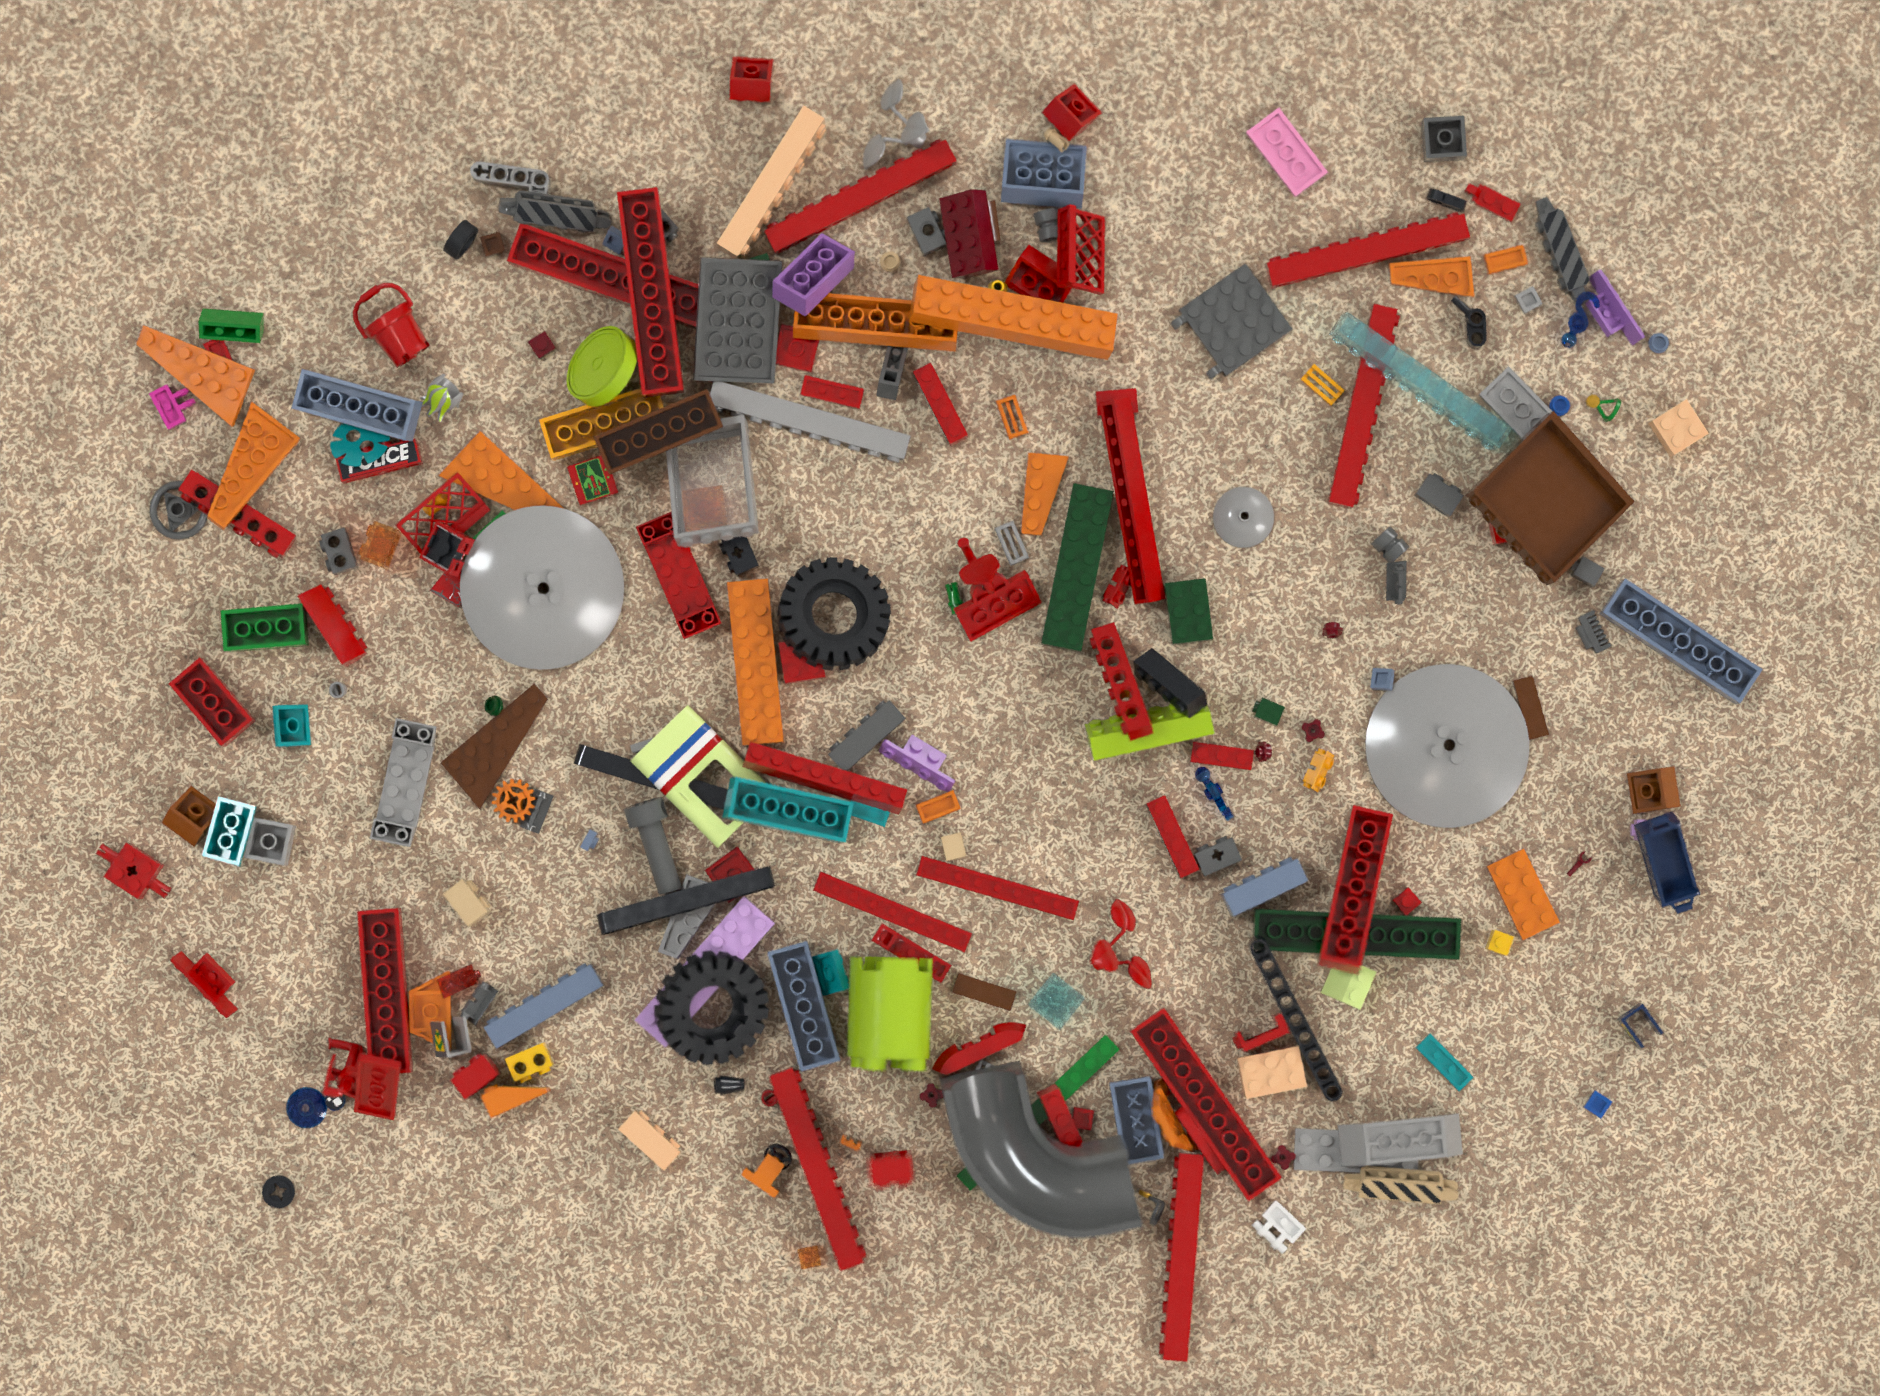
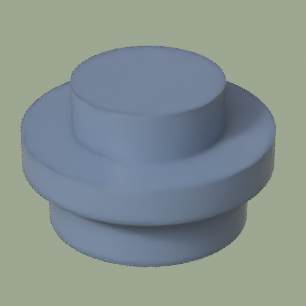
(1658, 343)

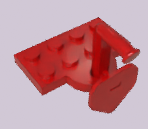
(998, 598)
(365, 1078)

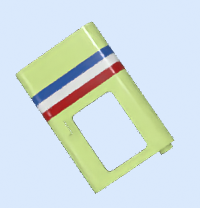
(679, 757)

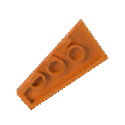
(1041, 485)

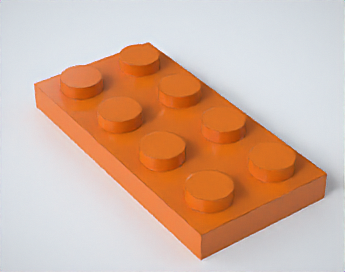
(1523, 894)

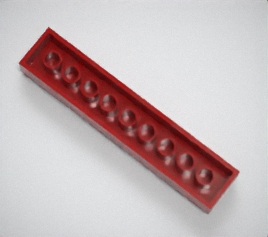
(590, 270)
(650, 292)
(1205, 1104)
(817, 1169)

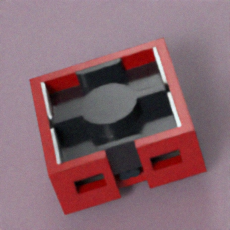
(446, 548)

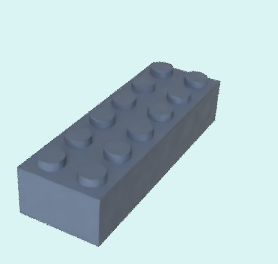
(357, 405)
(803, 1006)

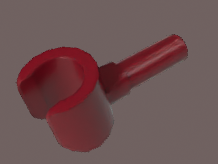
(1578, 864)

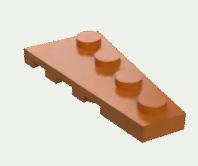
(1435, 275)

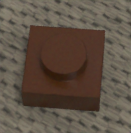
(492, 244)

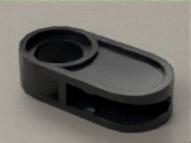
(1446, 200)

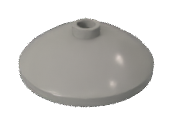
(1232, 527)

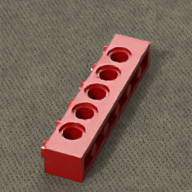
(279, 547)
(1108, 637)

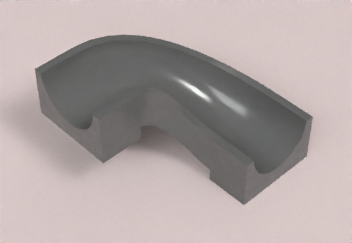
(1028, 1171)

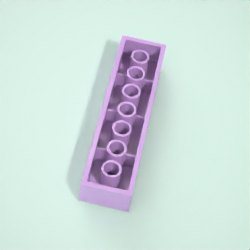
(735, 935)

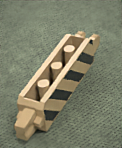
(1401, 1185)

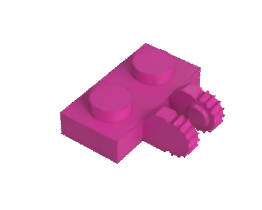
(168, 407)

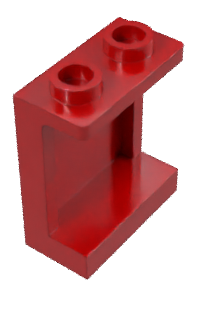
(1280, 1030)

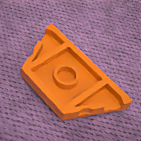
(427, 1006)

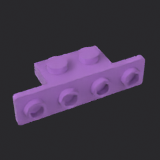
(1612, 313)
(920, 759)

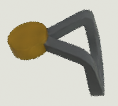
(1154, 1220)

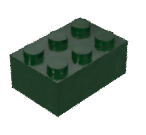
(1188, 611)

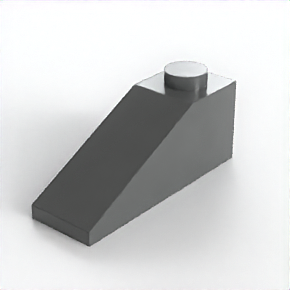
(891, 372)

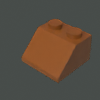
(1653, 789)
(190, 816)

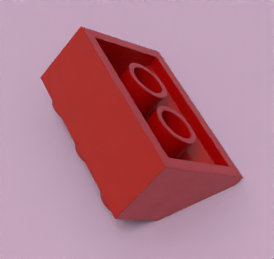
(1037, 277)

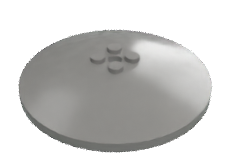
(1409, 755)

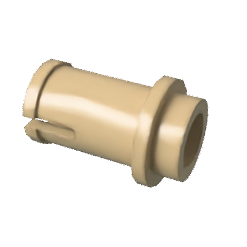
(1052, 135)

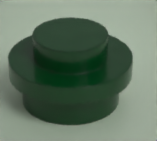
(493, 705)

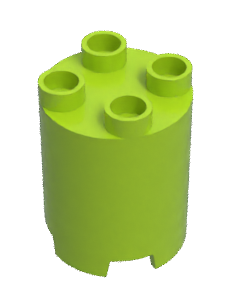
(889, 1012)

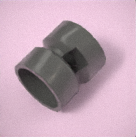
(1048, 224)
(1390, 545)

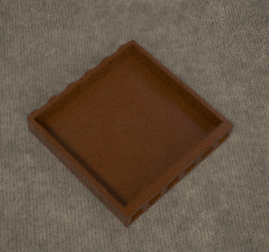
(1549, 498)

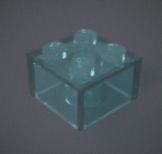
(1056, 1001)

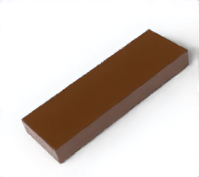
(1530, 707)
(984, 992)

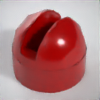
(771, 1101)

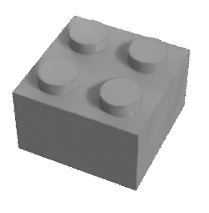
(270, 841)

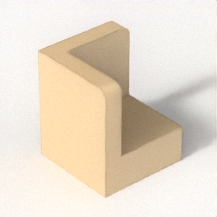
(953, 846)

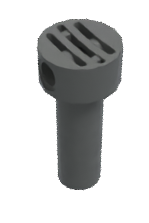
(648, 817)

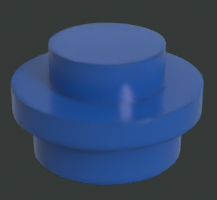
(1559, 405)

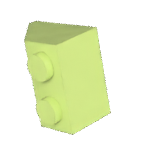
(1349, 987)

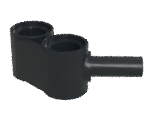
(1472, 328)

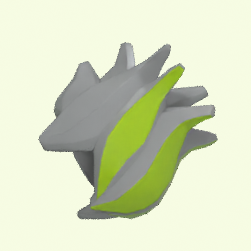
(441, 396)

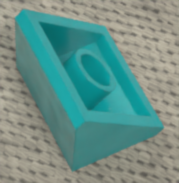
(291, 725)

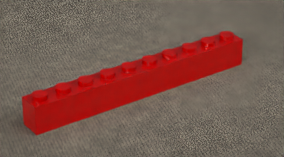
(860, 196)
(1368, 250)
(1361, 417)
(1132, 500)
(1182, 1256)

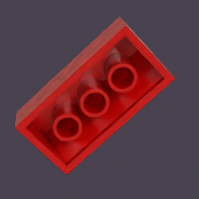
(333, 625)

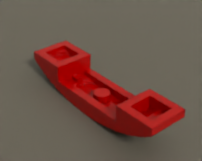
(907, 949)

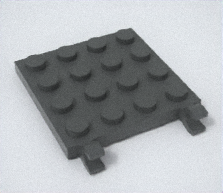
(1234, 320)

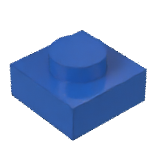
(1597, 1104)

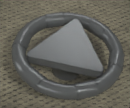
(177, 512)

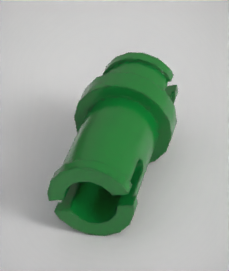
(953, 596)

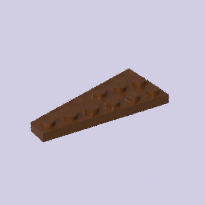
(488, 752)

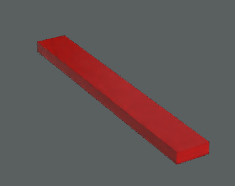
(997, 888)
(892, 911)

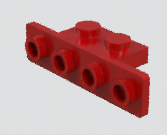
(208, 979)

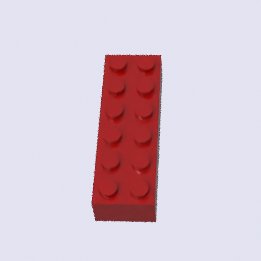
(891, 1168)

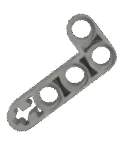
(509, 179)

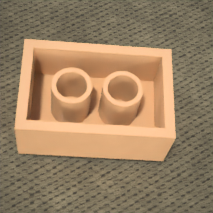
(1271, 1072)

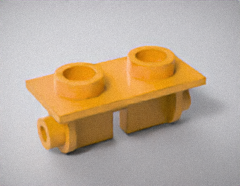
(1323, 763)

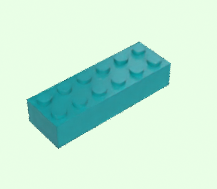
(787, 810)

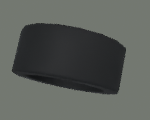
(460, 239)

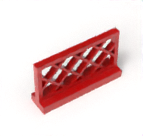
(1068, 247)
(462, 524)

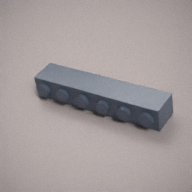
(545, 1005)

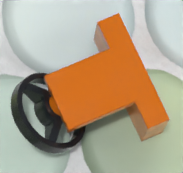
(769, 1169)

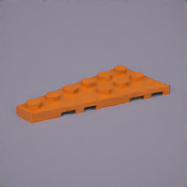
(207, 375)
(256, 455)

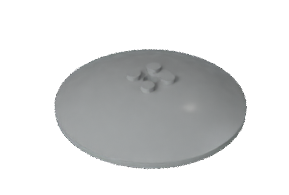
(503, 579)

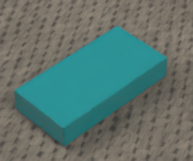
(870, 813)

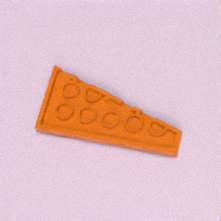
(496, 476)

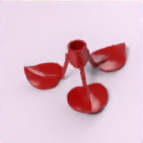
(1104, 957)

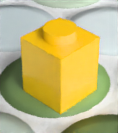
(1499, 942)

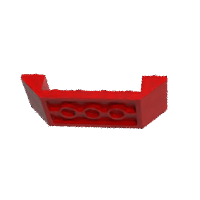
(678, 577)

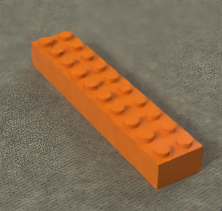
(1013, 317)

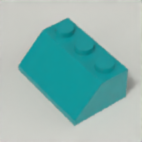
(229, 831)

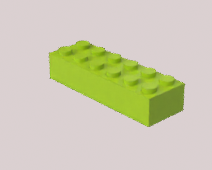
(1168, 727)

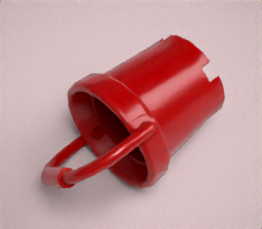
(395, 330)

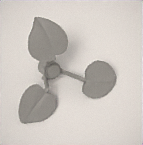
(913, 133)

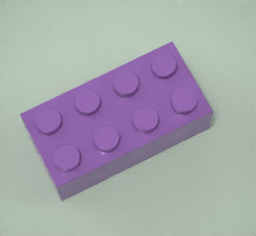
(813, 274)

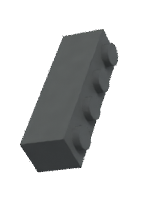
(866, 736)

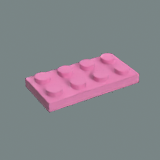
(1286, 152)

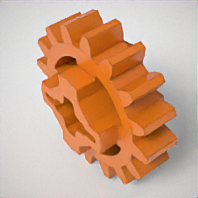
(522, 796)

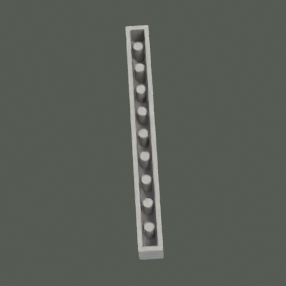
(810, 420)

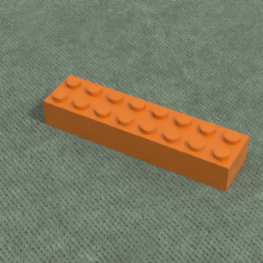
(870, 322)
(755, 662)

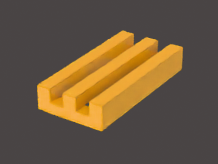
(1309, 373)

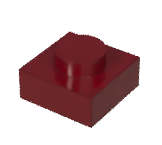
(541, 345)

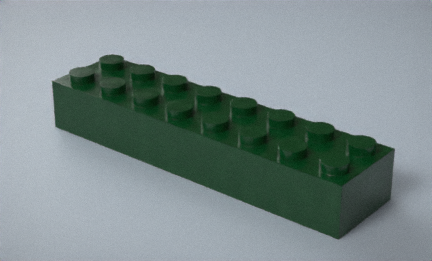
(1077, 567)

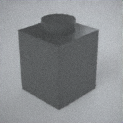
(1586, 571)

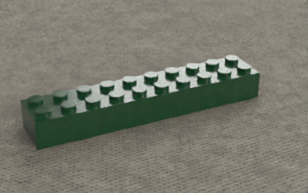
(1386, 936)

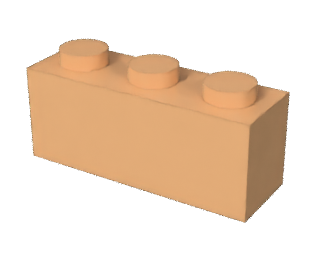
(650, 1139)

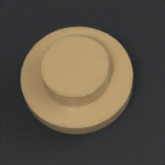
(889, 261)

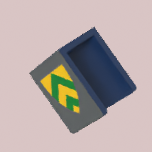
(1622, 1020)

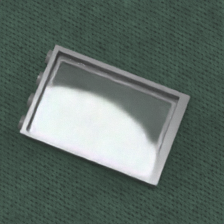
(713, 486)

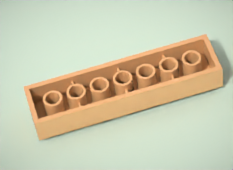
(771, 184)

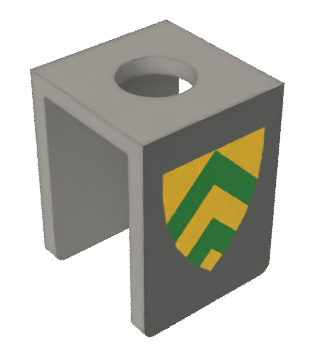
(460, 1033)

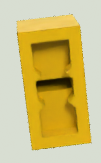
(527, 1057)

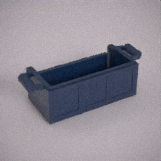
(1667, 861)

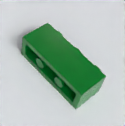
(231, 325)

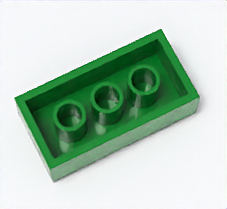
(264, 628)

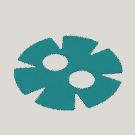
(353, 451)

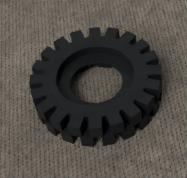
(827, 648)
(736, 1032)

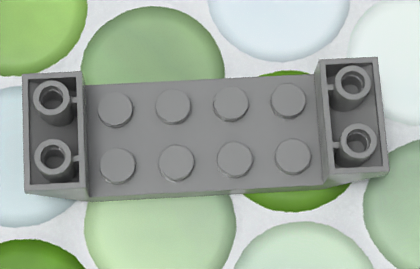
(404, 782)
(1400, 1140)

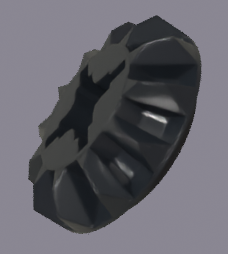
(269, 1187)

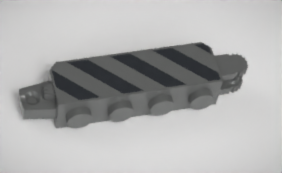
(554, 211)
(1562, 248)

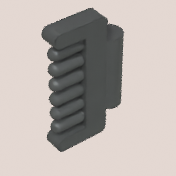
(1587, 633)

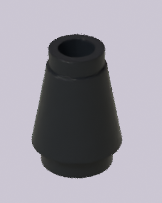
(727, 1085)

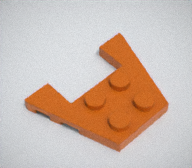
(1164, 1115)

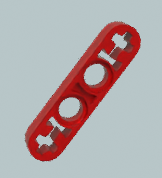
(1199, 1140)

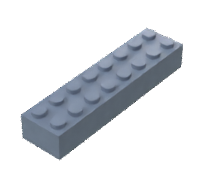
(1680, 641)

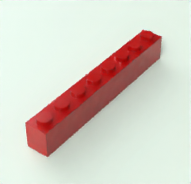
(824, 778)

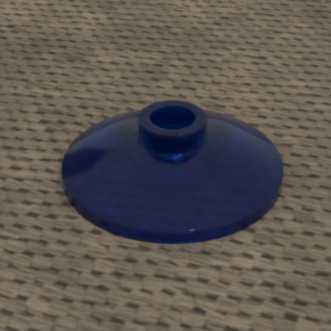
(316, 1104)

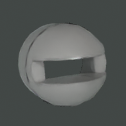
(334, 690)

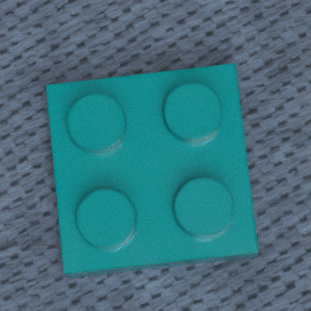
(831, 972)

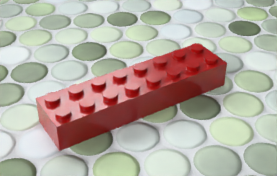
(1355, 889)
(385, 985)

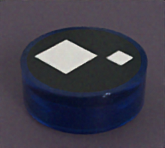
(335, 1103)

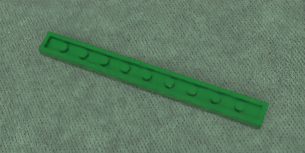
(1068, 1084)

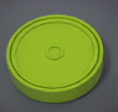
(601, 366)

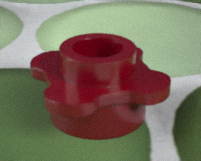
(1332, 630)
(1307, 727)
(1263, 751)
(931, 1100)
(1282, 1151)

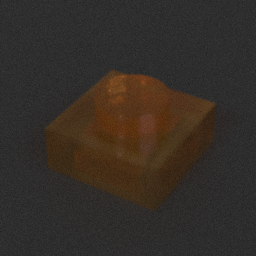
(809, 1257)

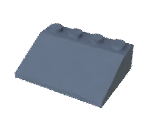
(1042, 174)

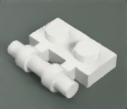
(1283, 1221)

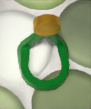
(1593, 401)

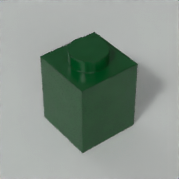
(1268, 711)

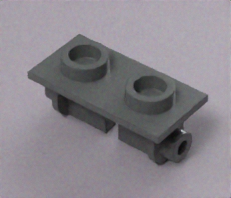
(1396, 581)
(542, 804)
(483, 997)

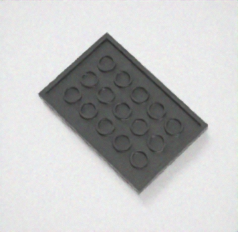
(736, 320)

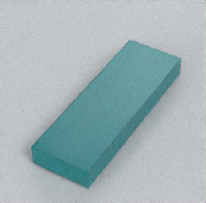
(1444, 1062)

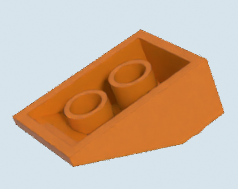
(503, 1098)

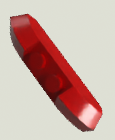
(953, 1060)

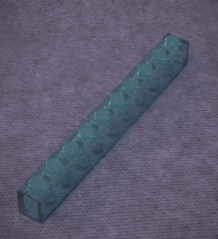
(1420, 380)

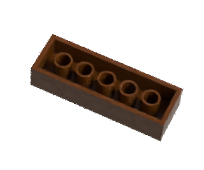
(658, 431)

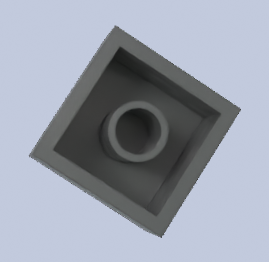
(1443, 139)

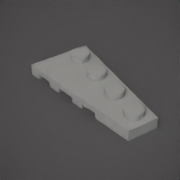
(683, 926)

